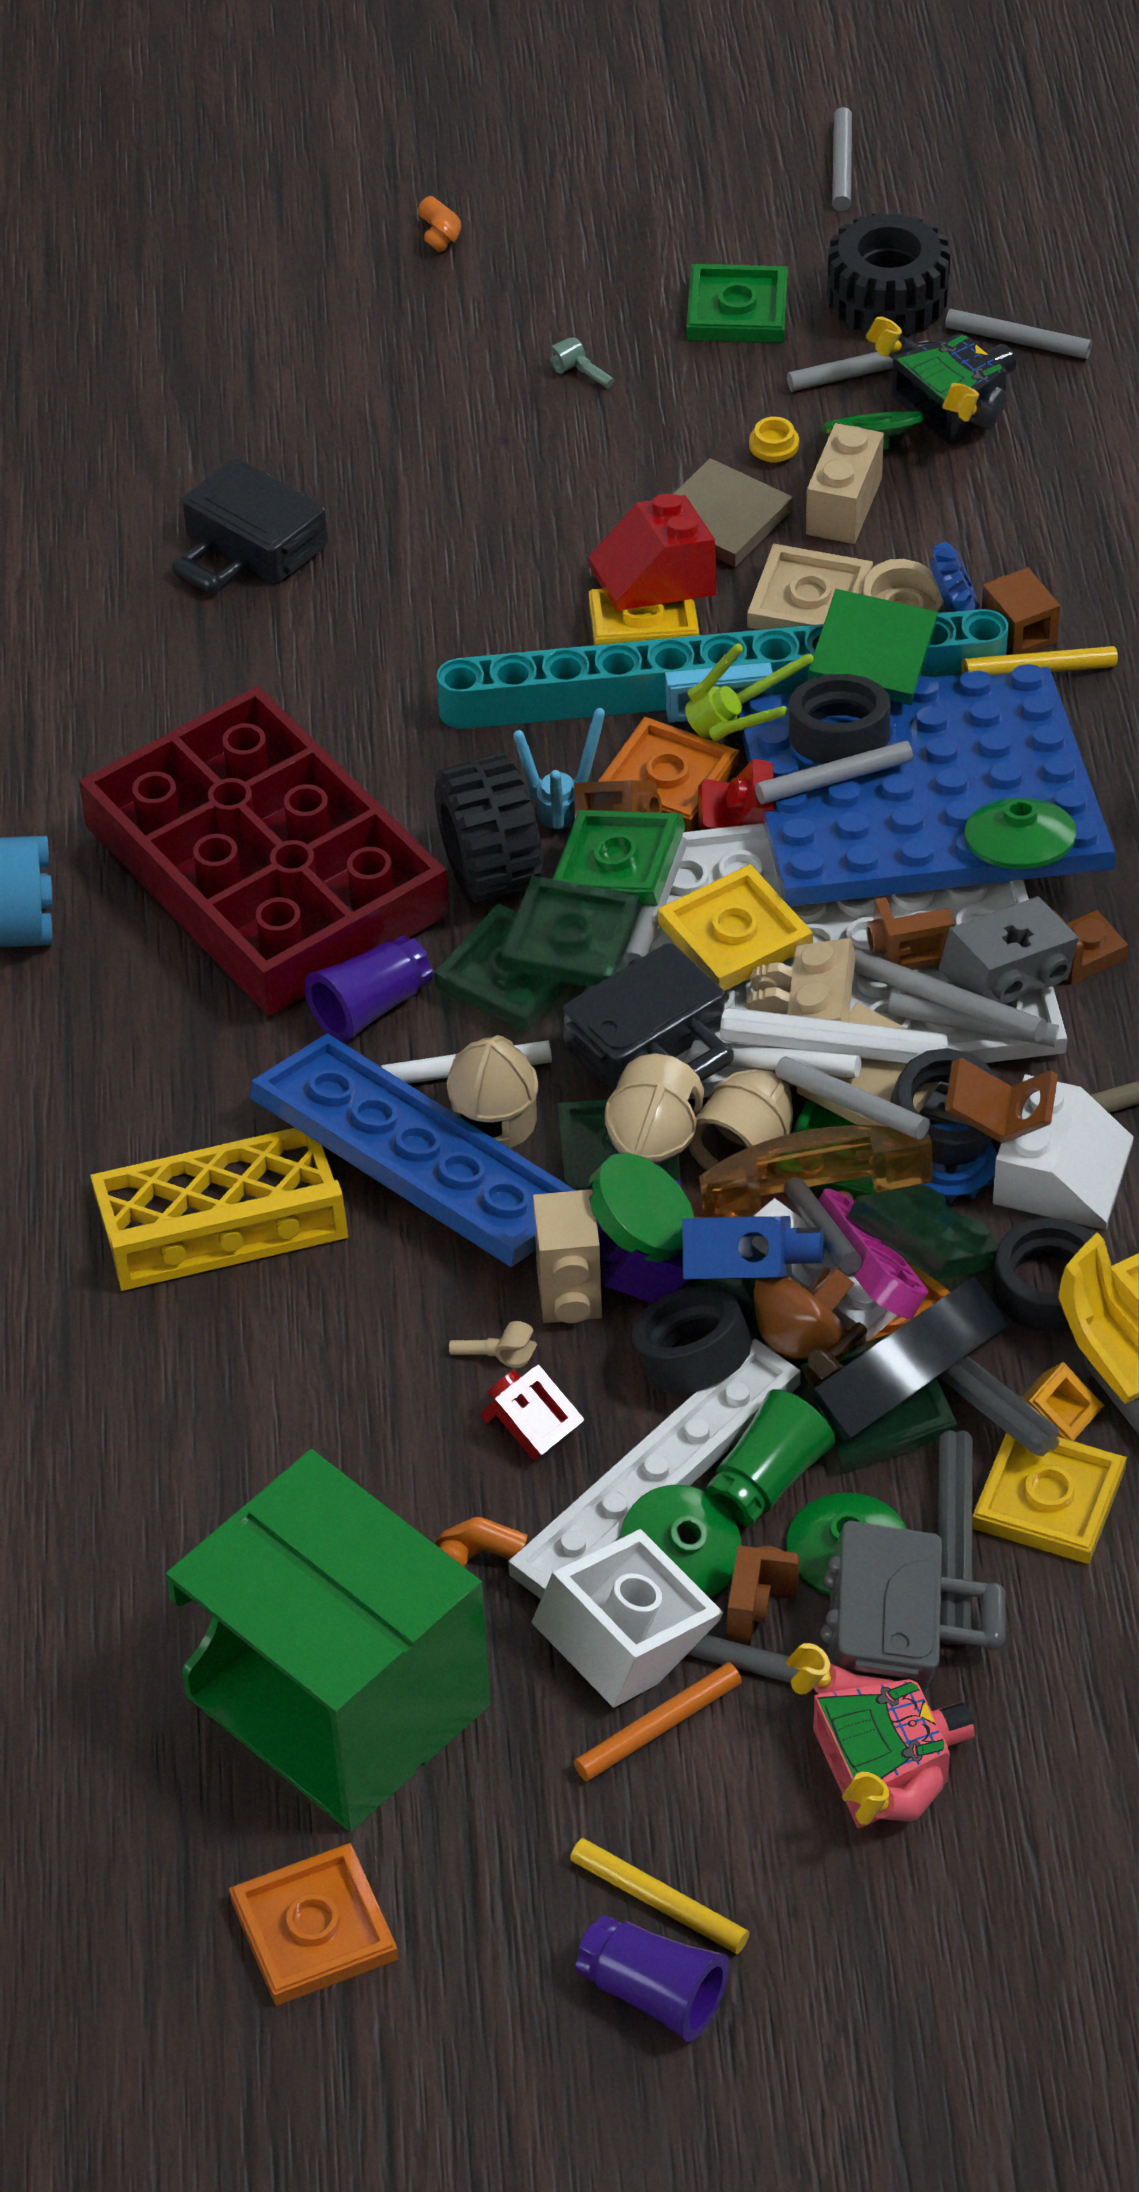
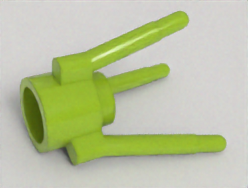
(715, 709)

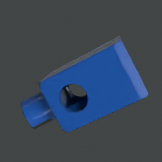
(724, 1247)

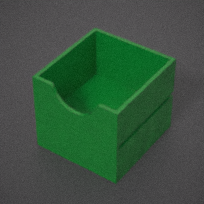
(333, 1638)

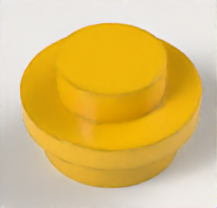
(774, 440)

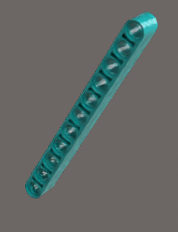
(632, 674)

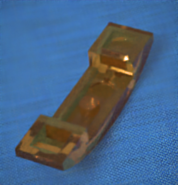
(817, 1158)

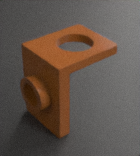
(995, 1105)

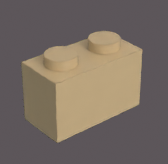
(844, 483)
(567, 1257)

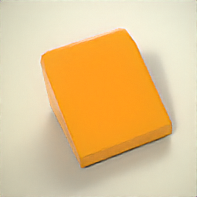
(1063, 1400)

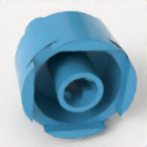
(24, 892)

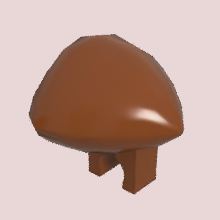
(799, 1318)

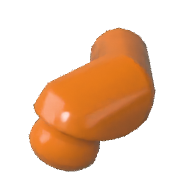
(444, 223)
(480, 1535)

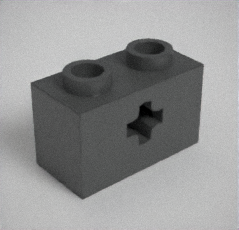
(1009, 951)

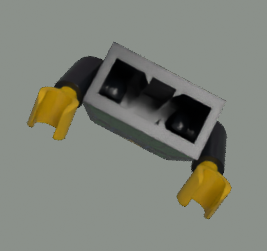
(946, 380)

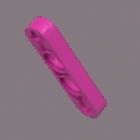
(883, 1271)

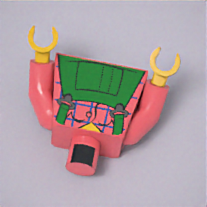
(879, 1737)

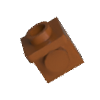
(617, 796)
(909, 940)
(1097, 946)
(755, 1577)

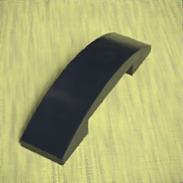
(908, 1358)

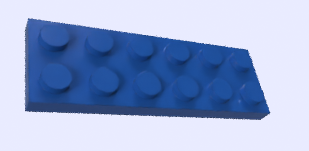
(409, 1145)

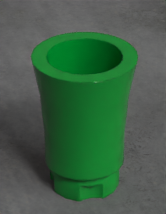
(770, 1456)

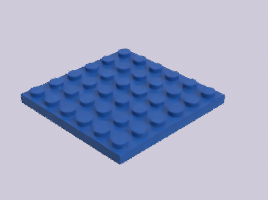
(905, 825)

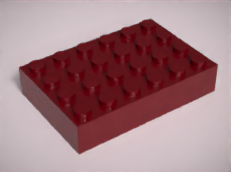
(263, 847)

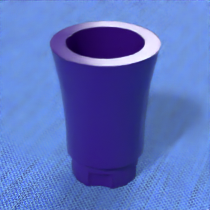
(367, 986)
(654, 1974)

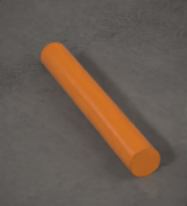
(657, 1721)

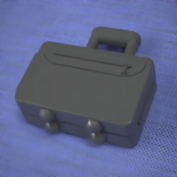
(889, 1604)

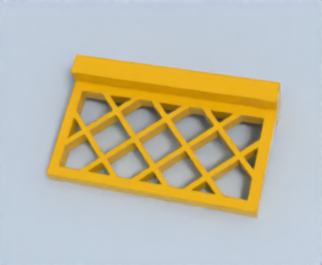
(224, 1229)

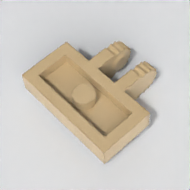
(813, 988)

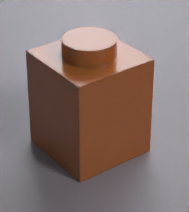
(1027, 608)

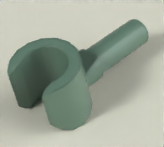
(572, 354)

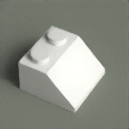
(1068, 1166)
(624, 1616)

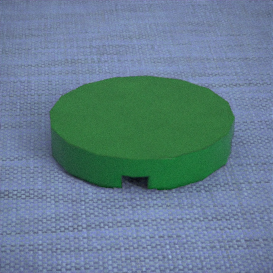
(639, 1206)

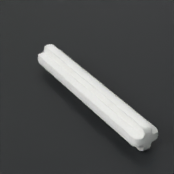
(827, 1035)

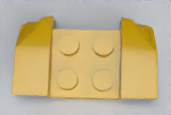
(1104, 1314)

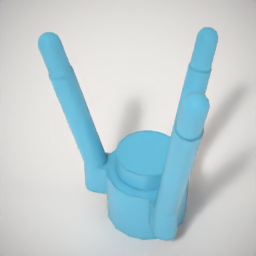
(556, 790)

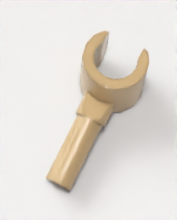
(511, 1350)

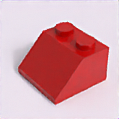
(656, 555)

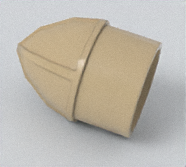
(495, 1084)
(652, 1109)
(746, 1110)

